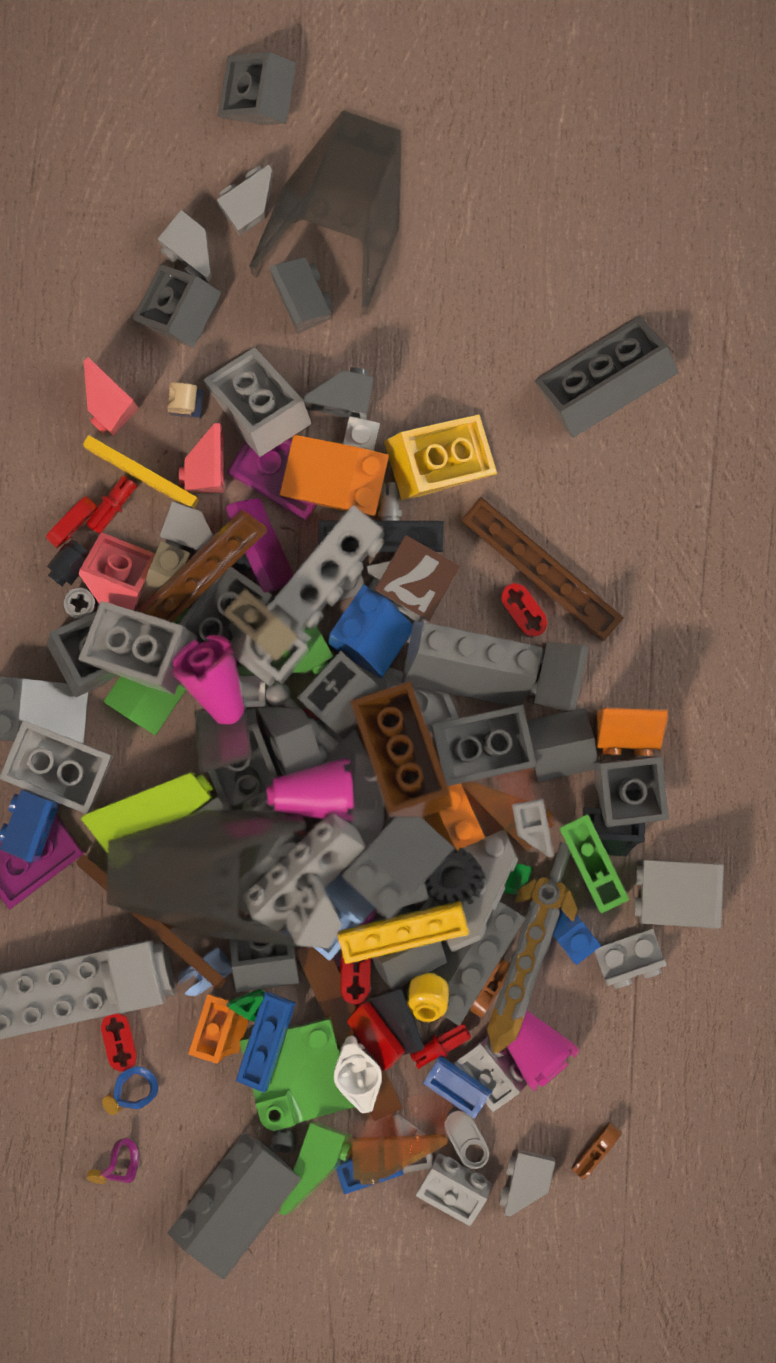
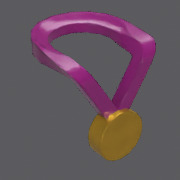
(101, 1177)

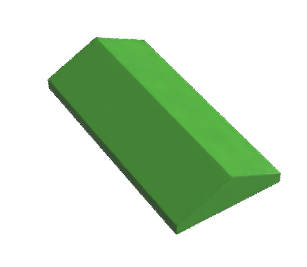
(142, 703)

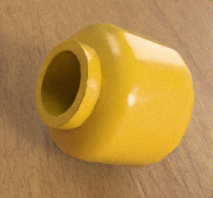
(428, 997)

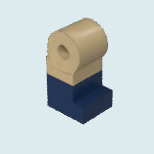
(185, 400)

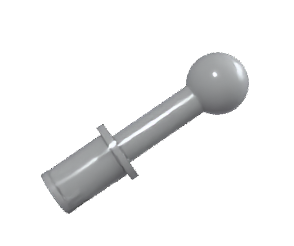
(280, 696)

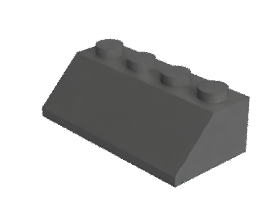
(607, 376)
(207, 613)
(470, 664)
(473, 964)
(234, 1205)

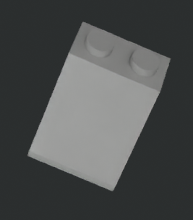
(679, 893)

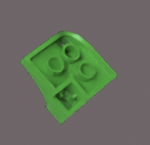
(302, 1077)

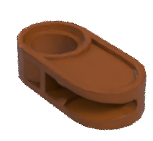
(491, 988)
(596, 1150)

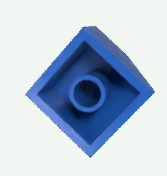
(371, 632)
(28, 825)

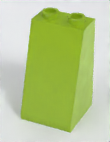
(150, 808)

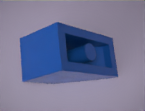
(575, 938)

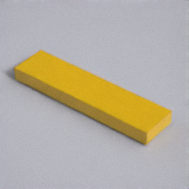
(140, 472)
(403, 932)

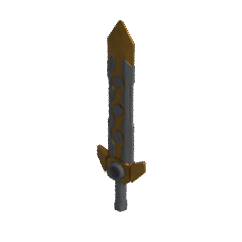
(532, 945)

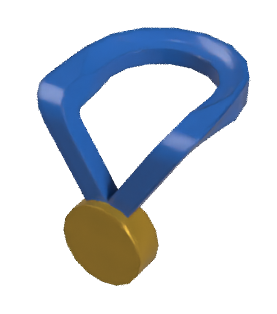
(113, 1103)

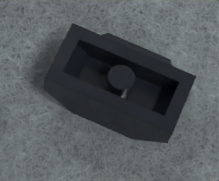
(615, 839)

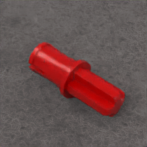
(111, 504)
(441, 1045)

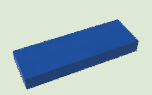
(265, 1041)

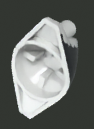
(357, 1075)

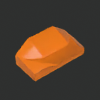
(217, 1031)

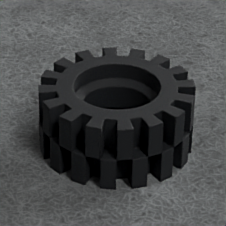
(463, 891)

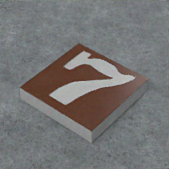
(417, 578)

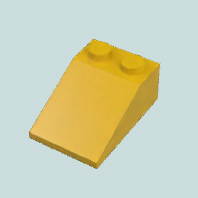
(439, 456)

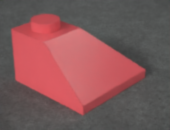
(106, 400)
(205, 464)
(116, 571)

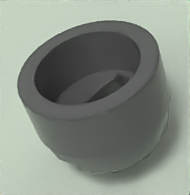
(282, 1141)

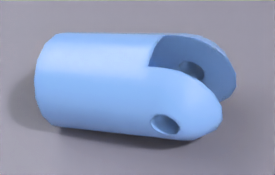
(215, 959)

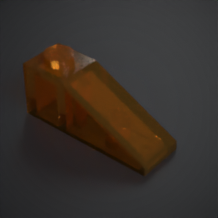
(500, 808)
(382, 1156)

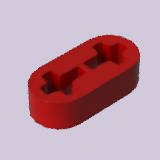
(71, 522)
(530, 606)
(363, 980)
(111, 1043)

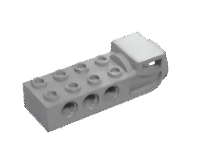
(298, 614)
(85, 987)

